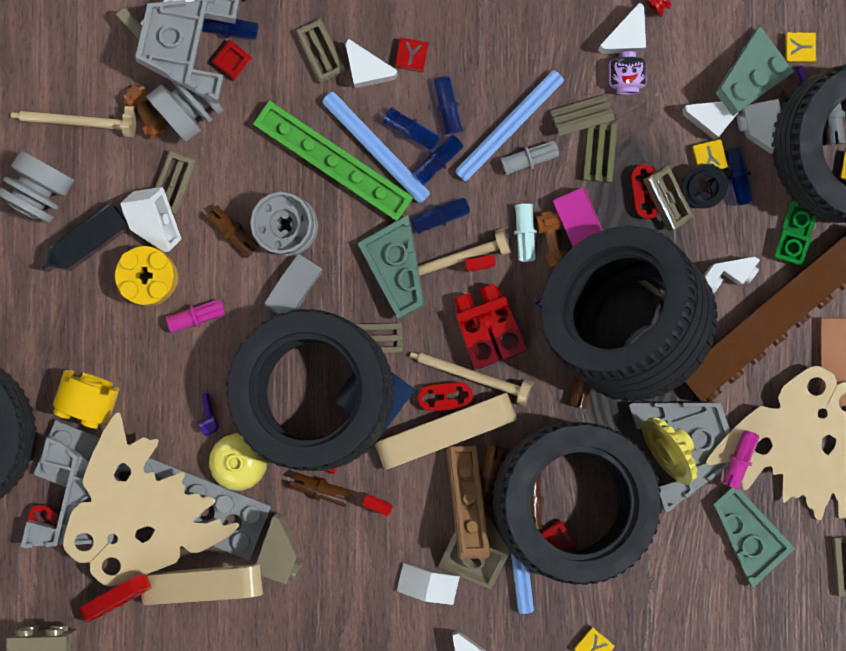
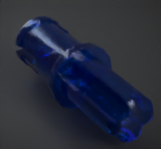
(240, 29)
(448, 105)
(411, 129)
(438, 159)
(739, 175)
(441, 215)

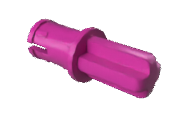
(195, 316)
(741, 459)

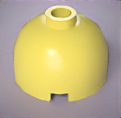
(236, 464)

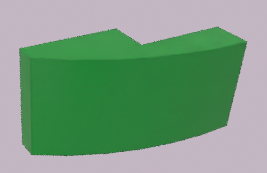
(795, 234)

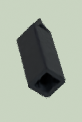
(86, 239)

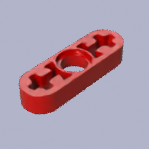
(115, 598)

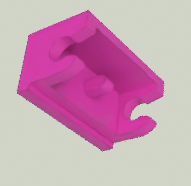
(578, 215)

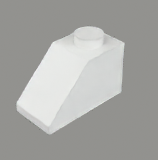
(758, 123)
(151, 217)

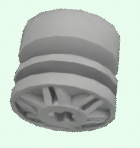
(182, 108)
(35, 187)
(268, 225)

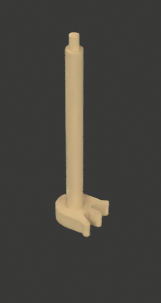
(127, 125)
(500, 243)
(522, 392)

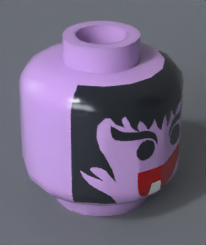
(627, 73)

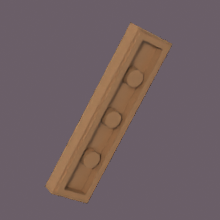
(467, 502)

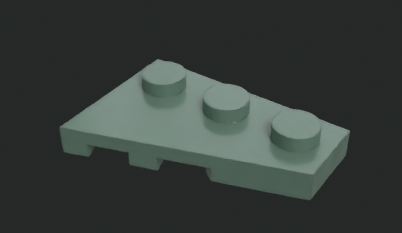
(754, 73)
(395, 266)
(751, 534)

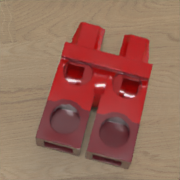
(488, 319)

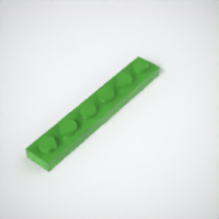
(333, 161)

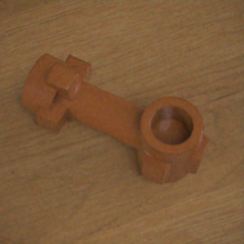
(137, 97)
(548, 223)

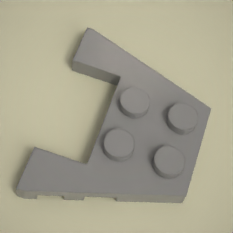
(172, 41)
(705, 426)
(63, 457)

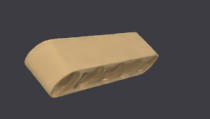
(445, 431)
(204, 585)

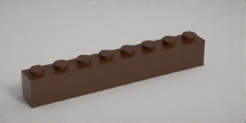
(770, 321)

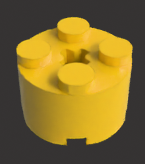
(134, 264)
(85, 398)

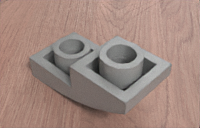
(293, 286)

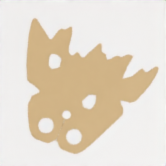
(797, 442)
(135, 504)

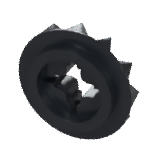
(703, 199)

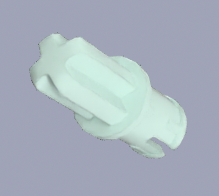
(525, 232)

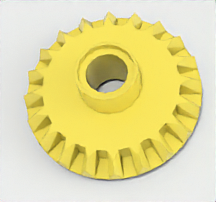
(671, 449)

